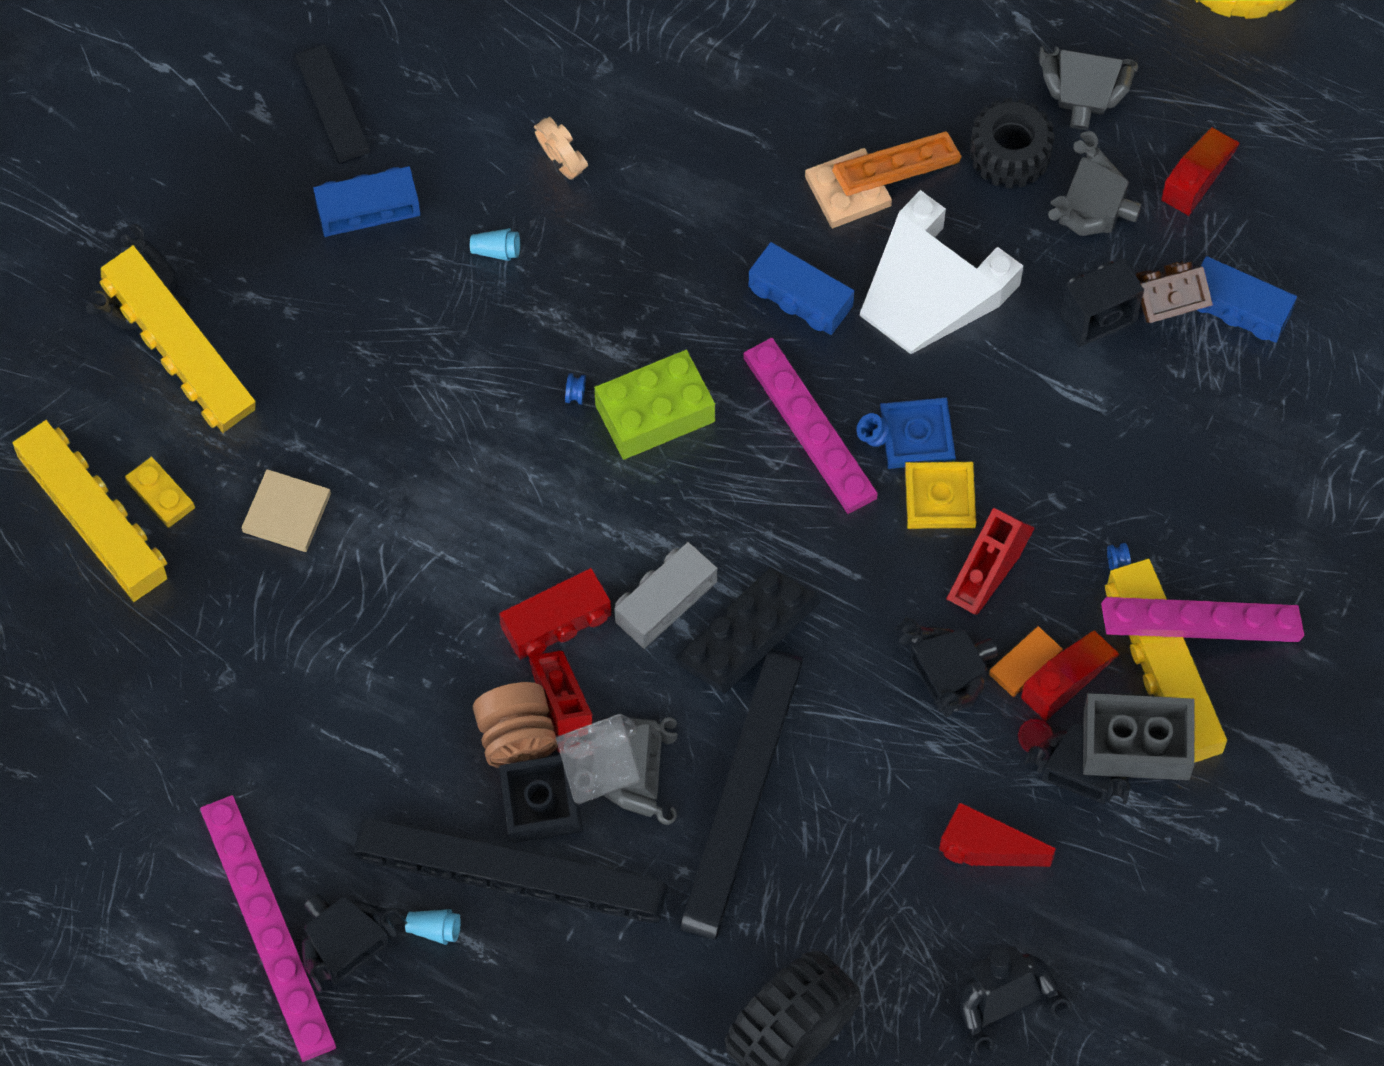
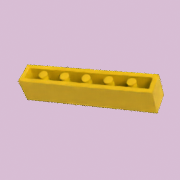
(177, 339)
(90, 510)
(1167, 660)

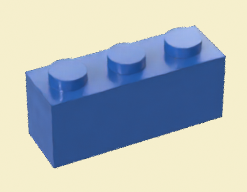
(366, 201)
(800, 289)
(1247, 301)

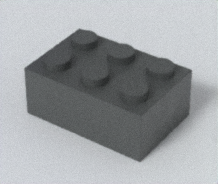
(1138, 736)

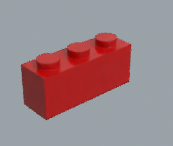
(555, 614)

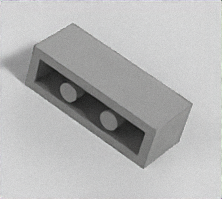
(665, 594)

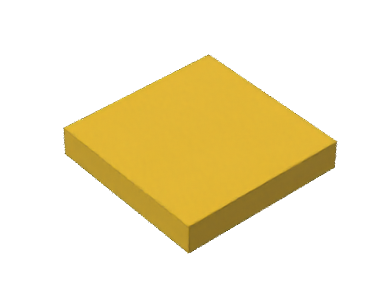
(940, 495)

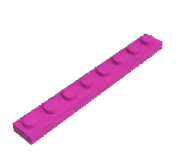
(268, 929)

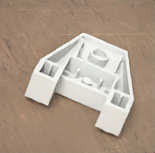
(926, 287)

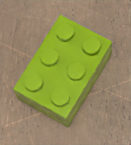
(654, 404)

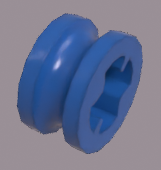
(575, 388)
(867, 425)
(1118, 556)

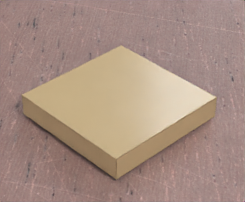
(286, 510)

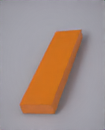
(896, 163)

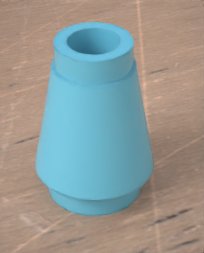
(496, 244)
(434, 925)

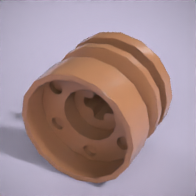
(515, 723)

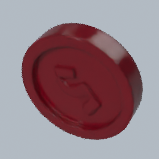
(1033, 733)

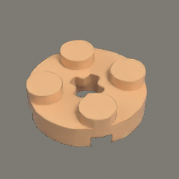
(556, 144)

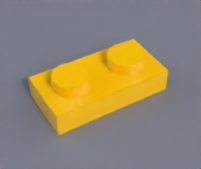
(160, 492)

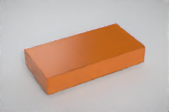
(1024, 661)

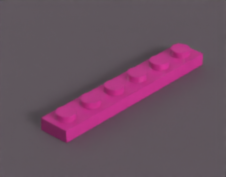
(810, 426)
(1202, 619)

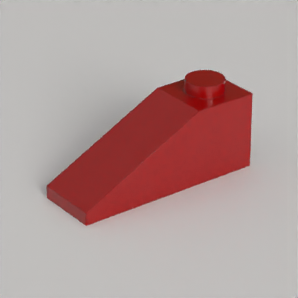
(1198, 170)
(990, 560)
(1067, 674)
(564, 697)
(988, 842)

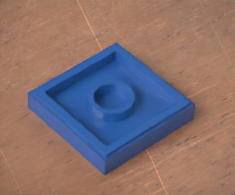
(918, 432)

